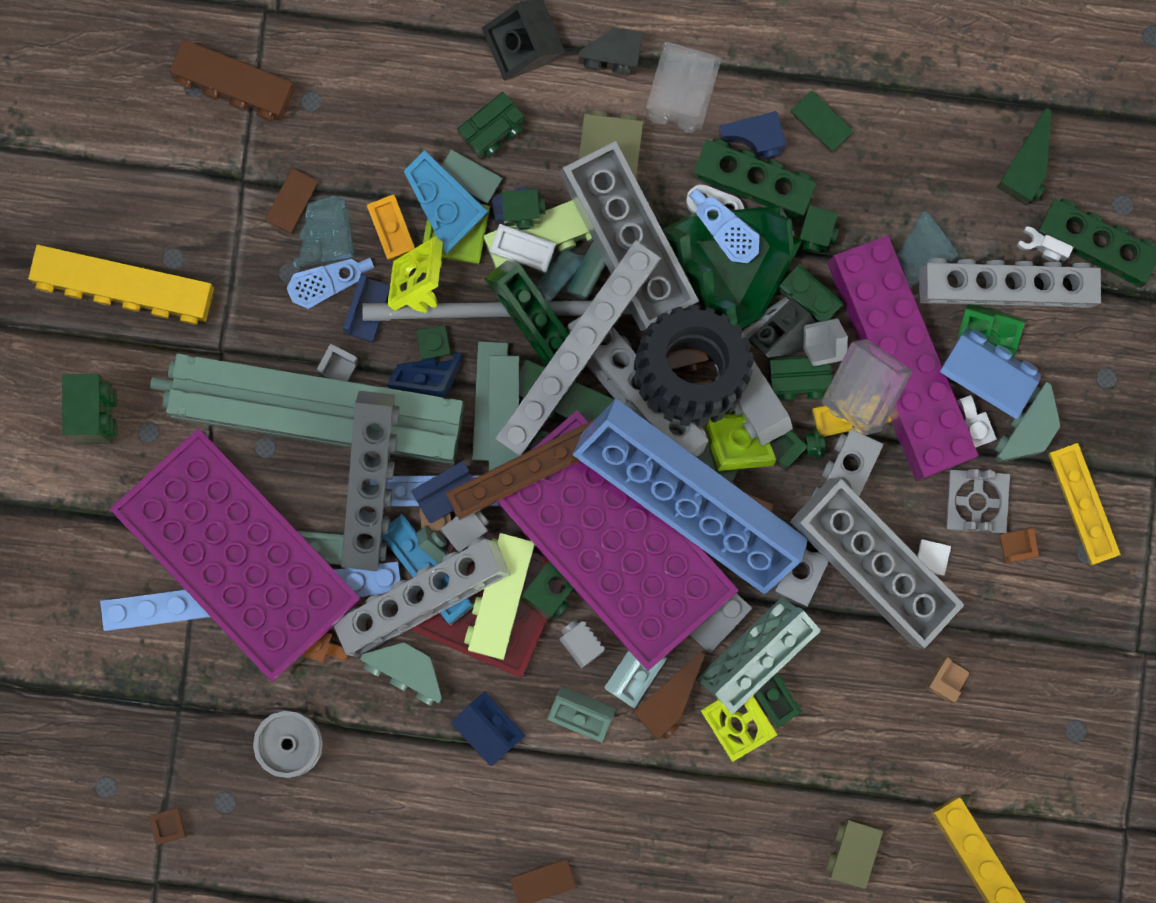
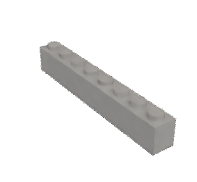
(578, 347)

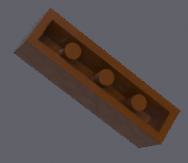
(231, 80)

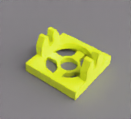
(418, 295)
(734, 748)

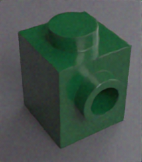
(522, 208)
(818, 229)

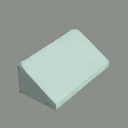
(632, 680)

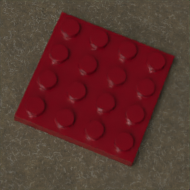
(525, 630)

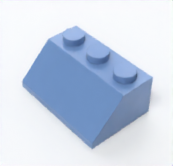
(991, 372)

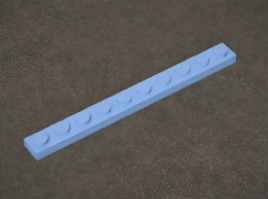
(180, 606)

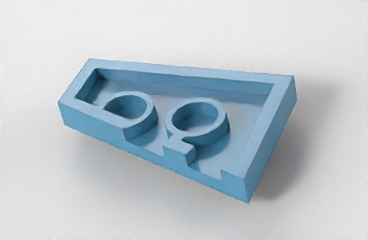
(444, 201)

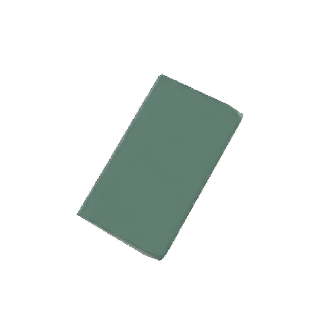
(587, 274)
(581, 714)

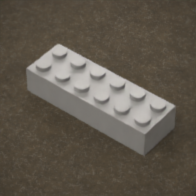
(615, 218)
(877, 563)

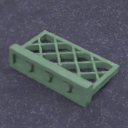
(760, 665)

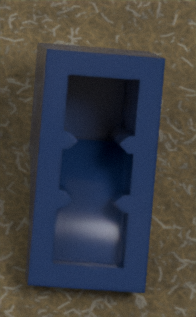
(759, 133)

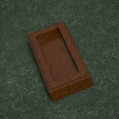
(291, 201)
(543, 882)

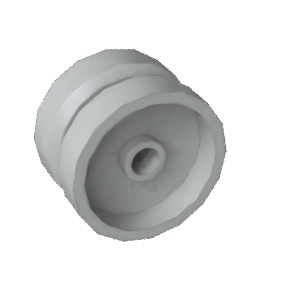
(305, 738)

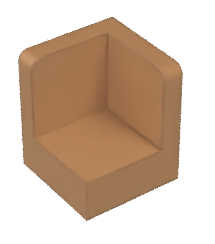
(948, 680)

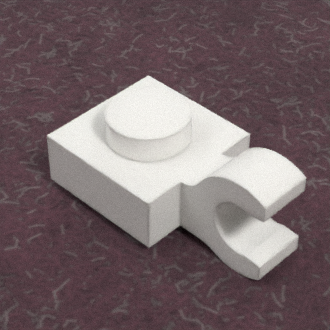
(1052, 249)
(977, 425)

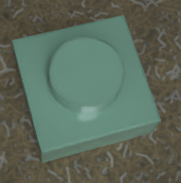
(432, 543)

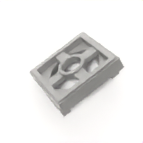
(1001, 484)

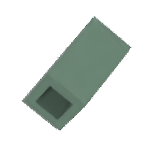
(1033, 427)
(407, 668)

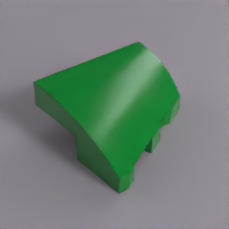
(996, 326)

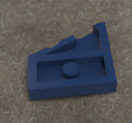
(426, 376)

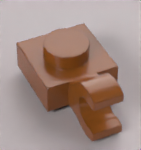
(323, 648)

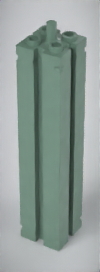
(303, 407)

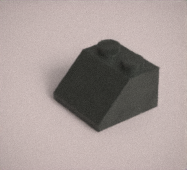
(523, 38)

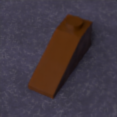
(667, 704)

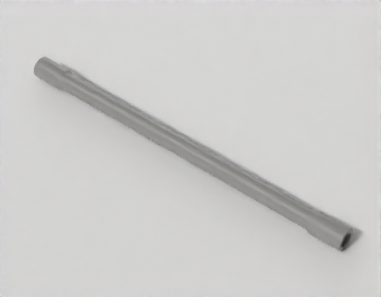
(383, 312)

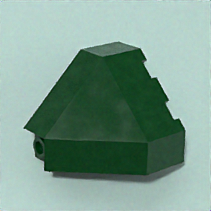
(729, 286)

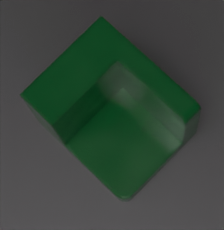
(787, 449)

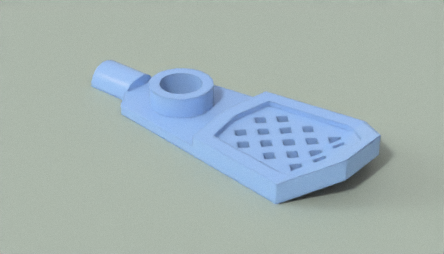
(723, 224)
(330, 279)

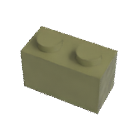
(854, 853)

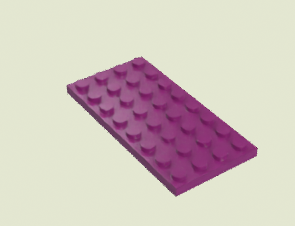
(235, 555)
(619, 557)

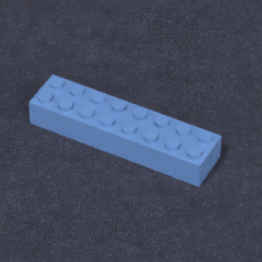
(690, 496)

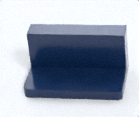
(366, 292)
(432, 495)
(487, 728)

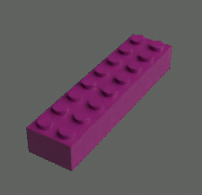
(888, 316)

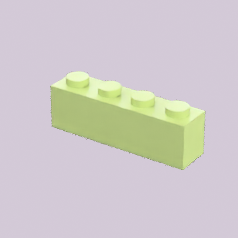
(559, 225)
(500, 601)

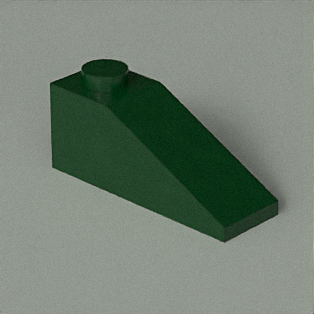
(1029, 167)

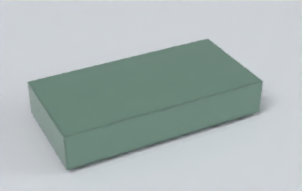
(472, 177)

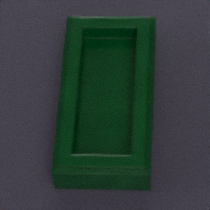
(821, 121)

